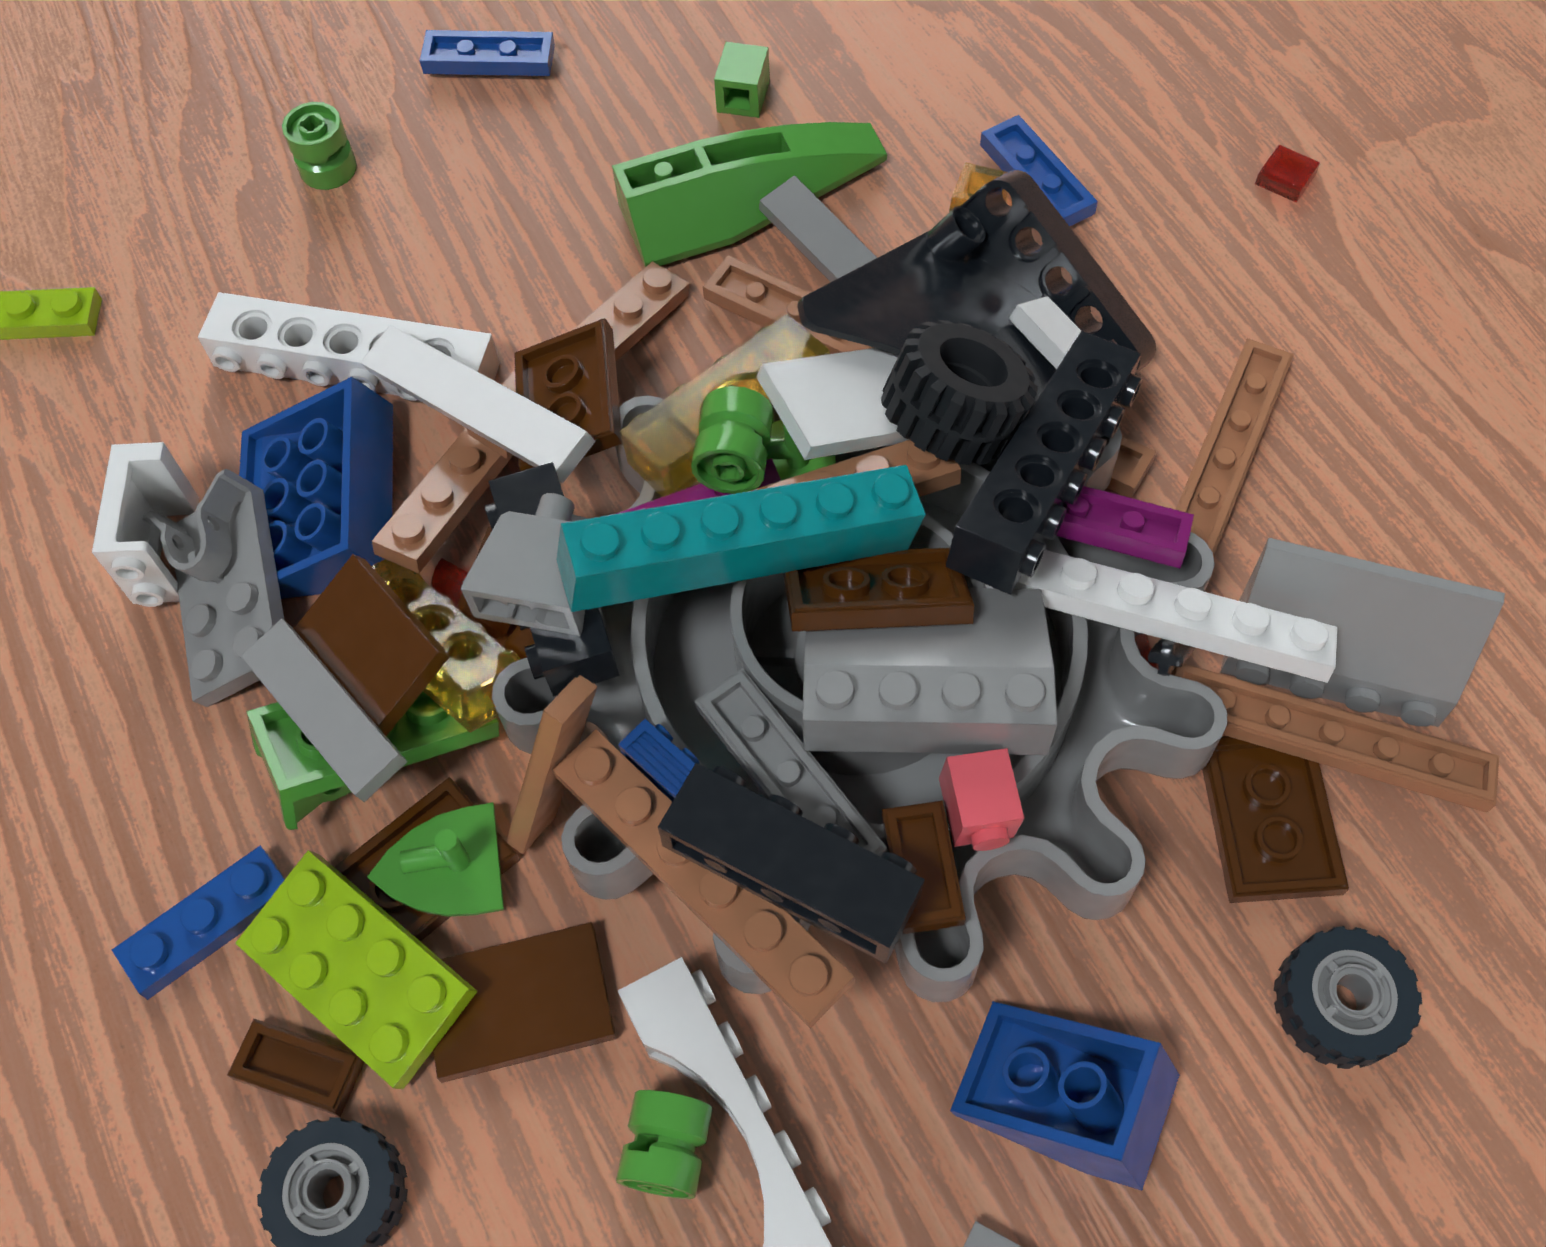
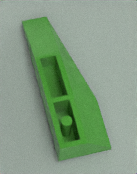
(712, 187)

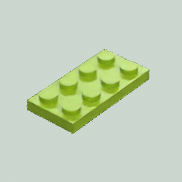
(356, 969)

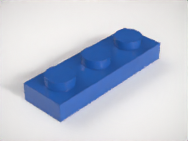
(487, 53)
(1018, 147)
(199, 923)

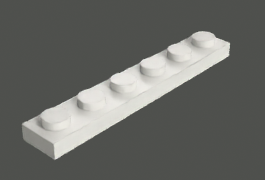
(1185, 615)

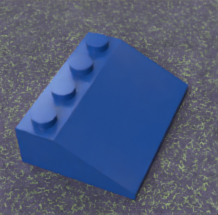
(323, 482)

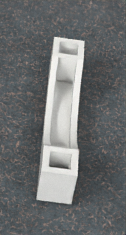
(679, 1031)

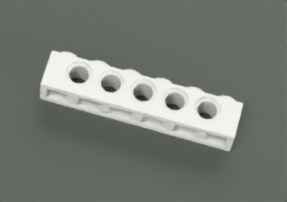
(322, 342)

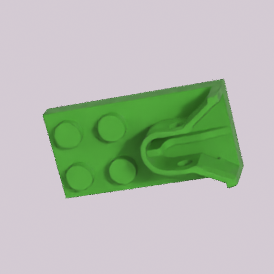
(306, 778)

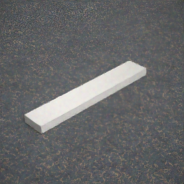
(478, 402)

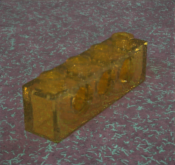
(467, 678)

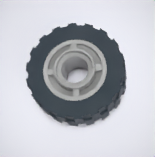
(1372, 972)
(303, 1167)

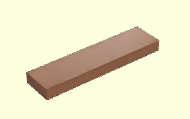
(556, 738)

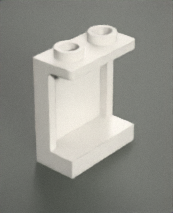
(136, 482)

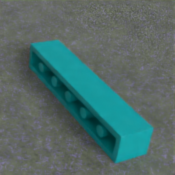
(737, 537)

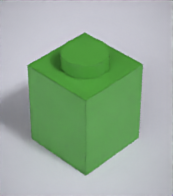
(742, 79)

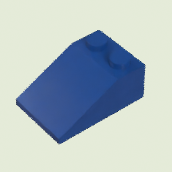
(1069, 1092)

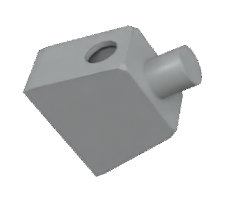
(518, 571)

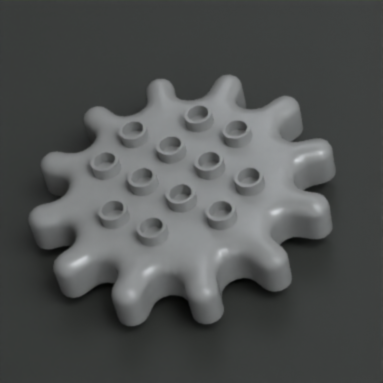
(1108, 710)

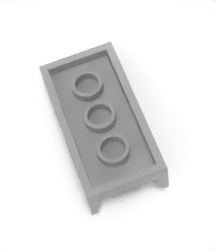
(223, 583)

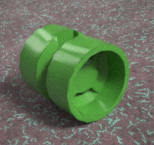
(319, 145)
(732, 440)
(664, 1144)

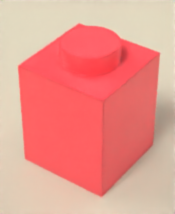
(981, 799)

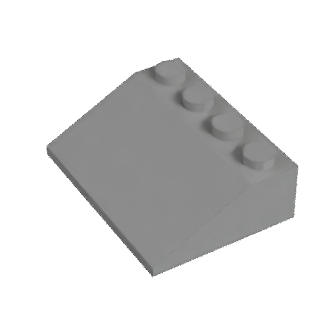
(1400, 632)
(936, 683)

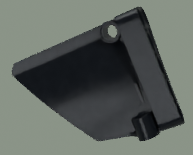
(976, 273)

